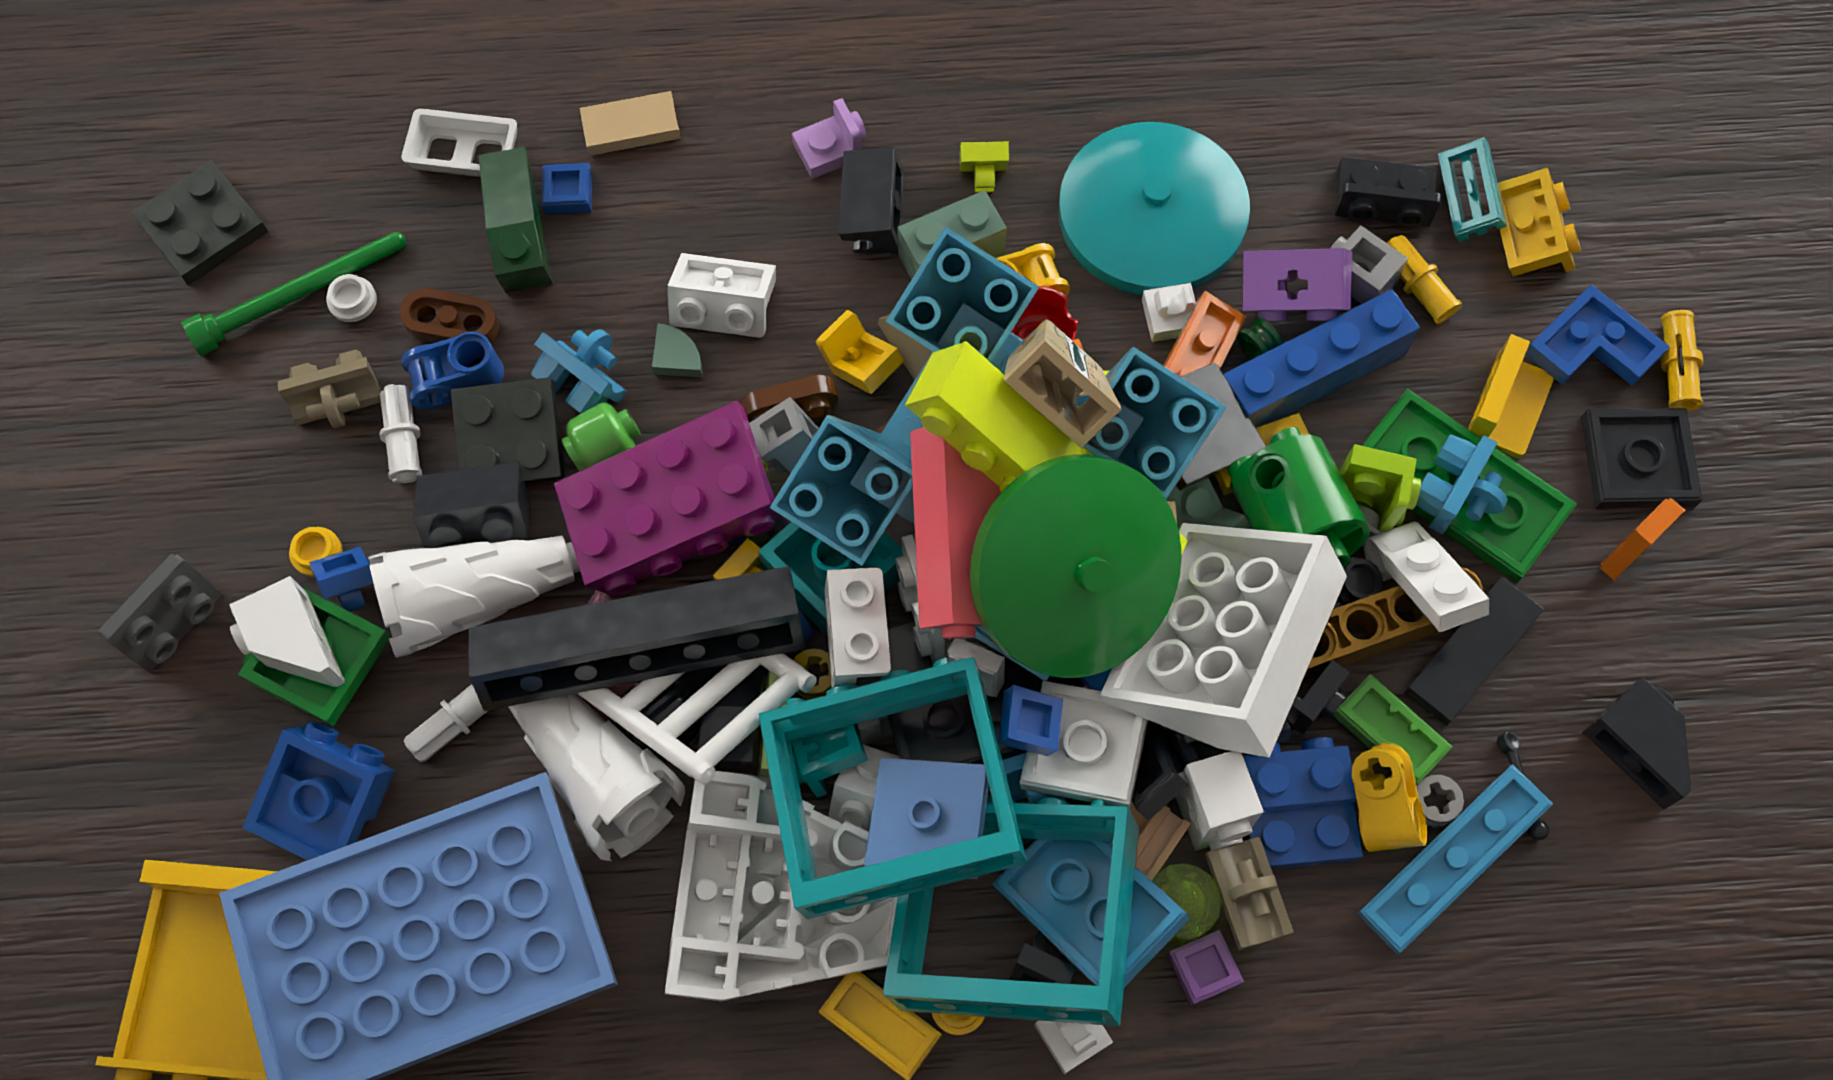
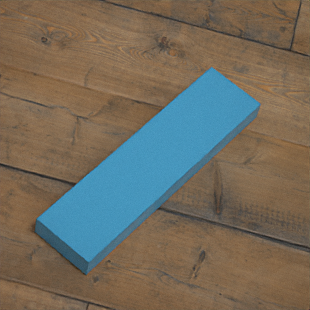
(1454, 859)

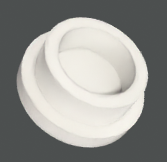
(351, 298)

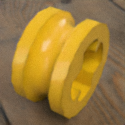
(815, 656)

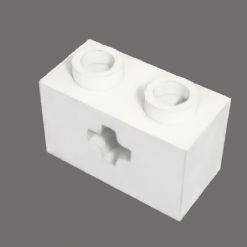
(1219, 801)

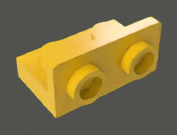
(1535, 223)

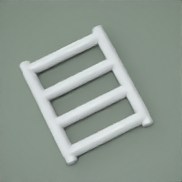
(663, 736)

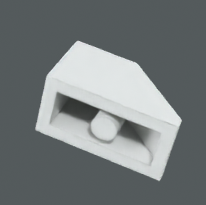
(285, 633)

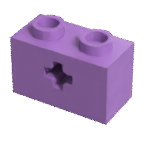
(1270, 270)

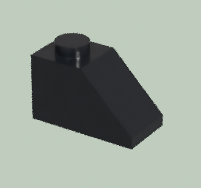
(1646, 741)
(746, 753)

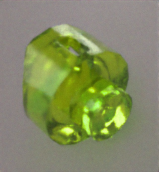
(1195, 894)

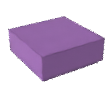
(1205, 967)

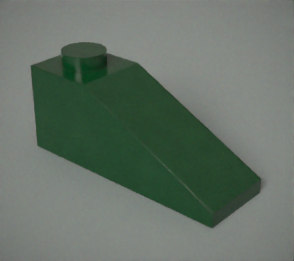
(513, 220)

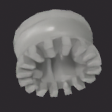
(1442, 786)

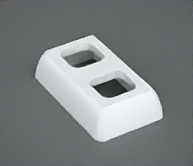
(466, 129)

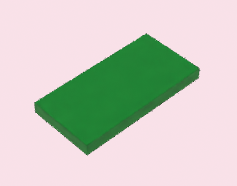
(1503, 540)

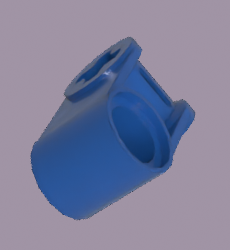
(448, 368)

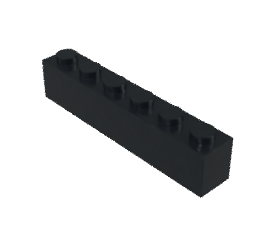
(634, 638)

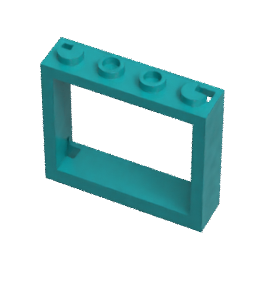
(908, 874)
(1025, 999)

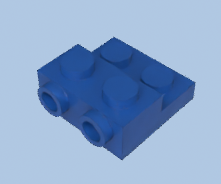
(317, 791)
(1306, 805)

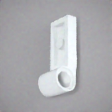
(1427, 575)

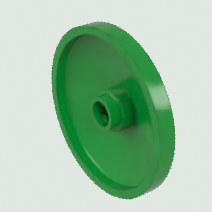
(1075, 565)

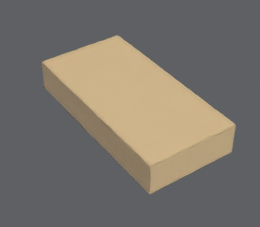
(629, 123)

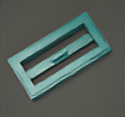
(1480, 221)

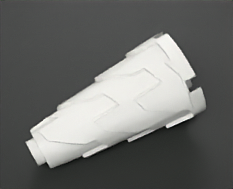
(456, 587)
(600, 774)

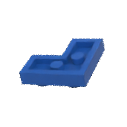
(1599, 329)

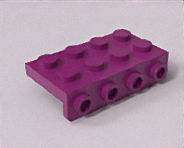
(667, 501)

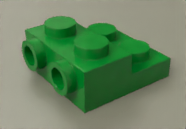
(356, 648)

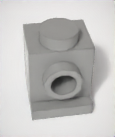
(1374, 264)
(783, 434)

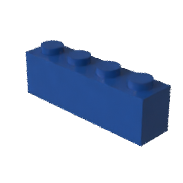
(1323, 359)

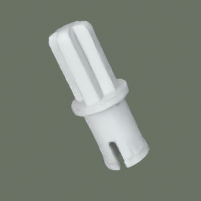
(400, 434)
(445, 725)

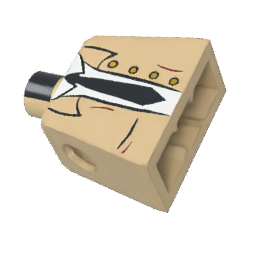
(1052, 376)

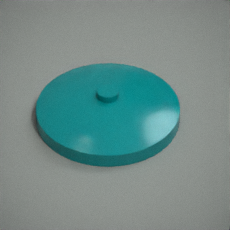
(1153, 207)

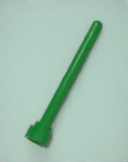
(210, 330)

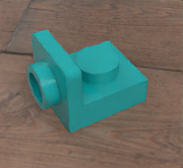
(827, 755)

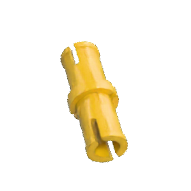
(1678, 332)

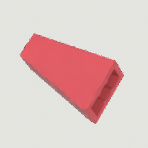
(948, 512)

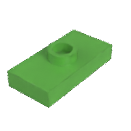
(1381, 717)

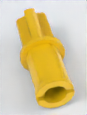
(1424, 282)

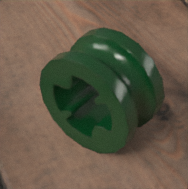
(1259, 339)

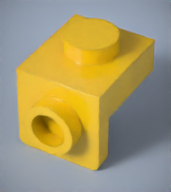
(857, 354)

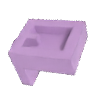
(824, 142)

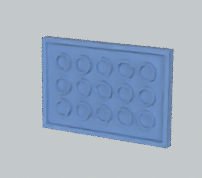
(417, 939)

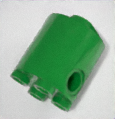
(1300, 491)

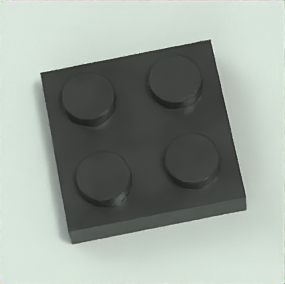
(199, 222)
(508, 426)

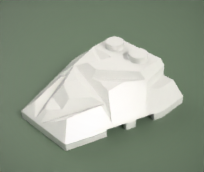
(736, 907)

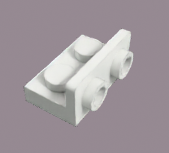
(720, 295)
(856, 625)

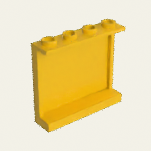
(186, 989)

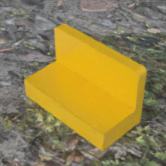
(1511, 399)

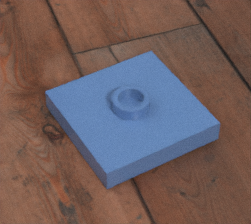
(925, 807)

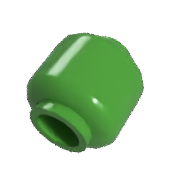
(599, 435)

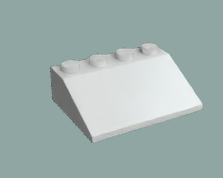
(1233, 637)

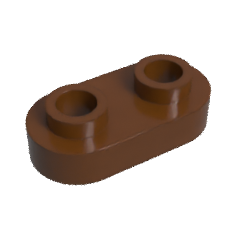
(453, 313)
(813, 394)

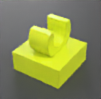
(984, 160)

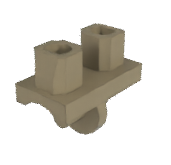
(331, 390)
(1249, 893)

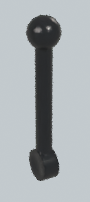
(1509, 744)

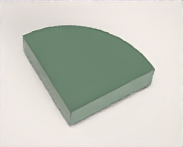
(675, 353)

